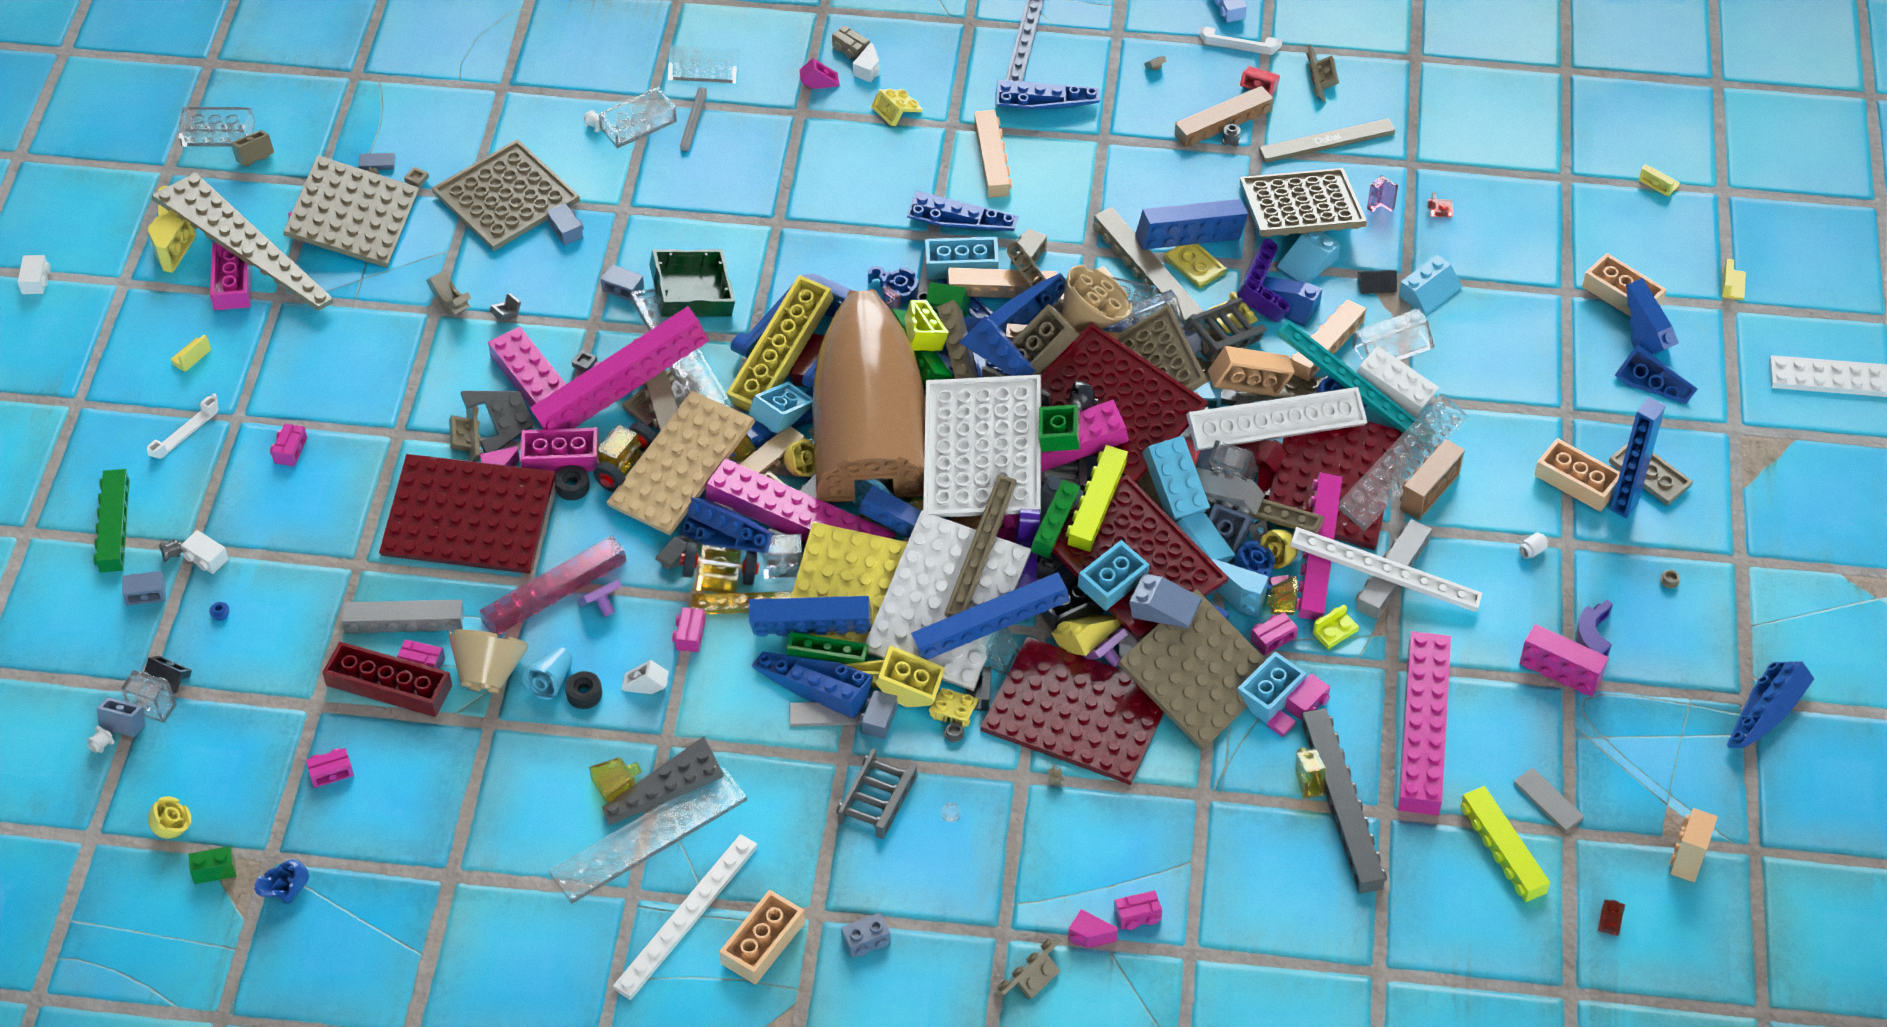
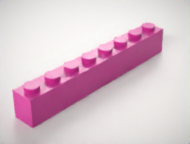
(1317, 569)

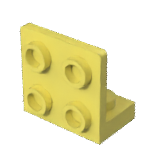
(892, 103)

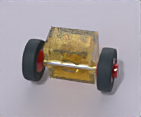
(620, 453)
(719, 567)

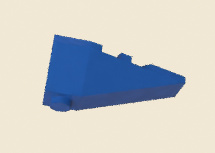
(1301, 296)
(1648, 321)
(1650, 374)

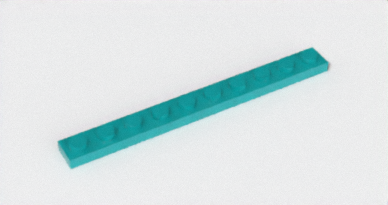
(1345, 376)

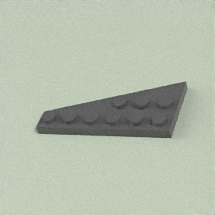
(678, 776)

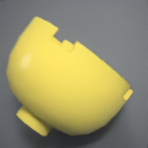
(800, 458)
(1279, 543)
(168, 818)

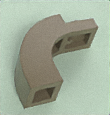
(447, 294)

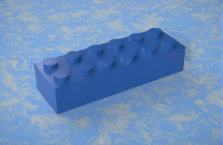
(1191, 224)
(810, 615)

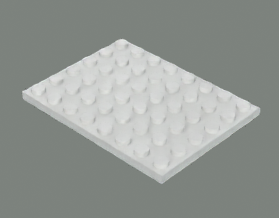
(974, 435)
(924, 587)

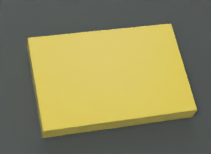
(1195, 264)

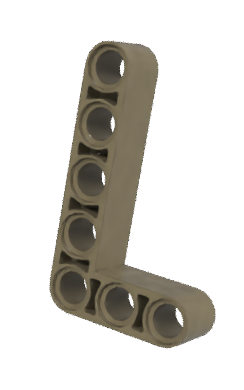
(1031, 271)

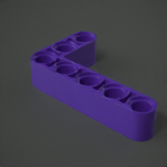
(1253, 291)
(1026, 531)

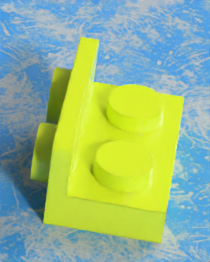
(1334, 627)

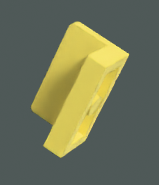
(1658, 180)
(1733, 282)
(191, 353)

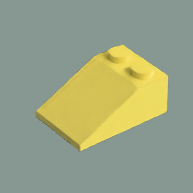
(1085, 633)

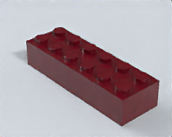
(387, 679)

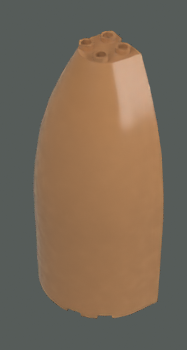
(867, 403)

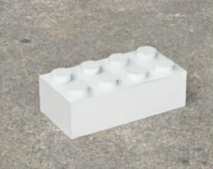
(1398, 381)

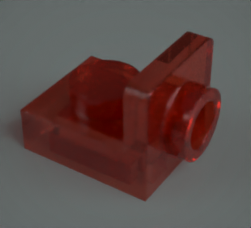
(1440, 207)
(1611, 917)

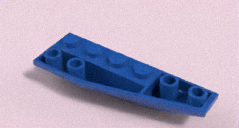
(1043, 96)
(958, 214)
(1029, 303)
(723, 528)
(818, 681)
(1770, 701)

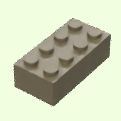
(1045, 338)

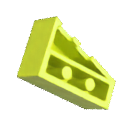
(924, 327)

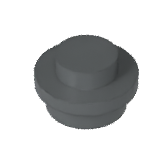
(954, 732)

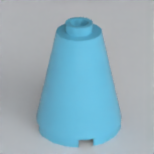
(548, 673)

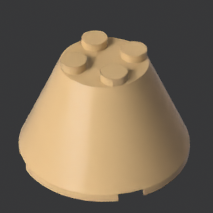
(1094, 299)
(484, 659)

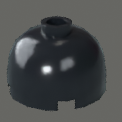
(1083, 395)

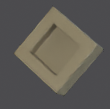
(1155, 63)
(416, 177)

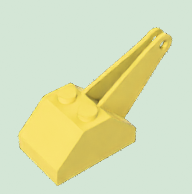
(170, 237)
(904, 675)

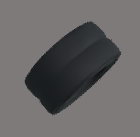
(572, 492)
(580, 680)

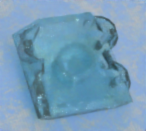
(1001, 651)

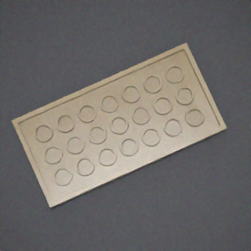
(680, 462)

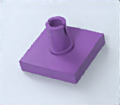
(600, 595)
(1106, 647)

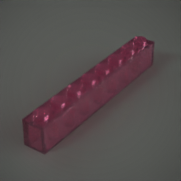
(553, 586)

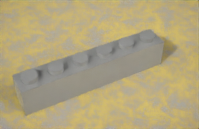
(1403, 550)
(402, 616)

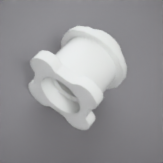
(592, 119)
(100, 740)

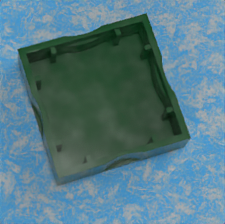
(692, 280)

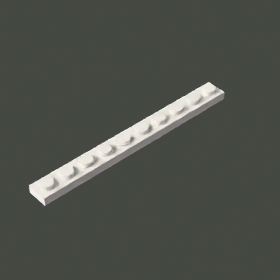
(1386, 569)
(685, 917)

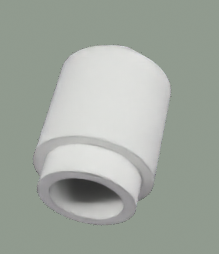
(1533, 545)

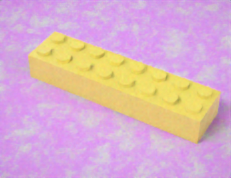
(781, 341)

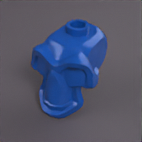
(283, 881)

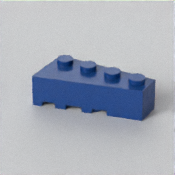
(995, 347)

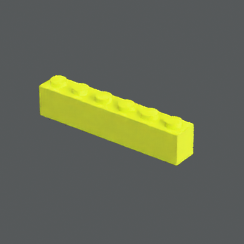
(1097, 498)
(1504, 844)

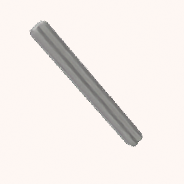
(693, 119)

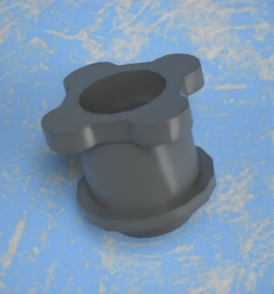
(1231, 135)
(1254, 529)
(170, 549)

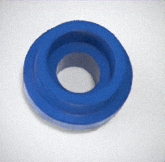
(223, 611)

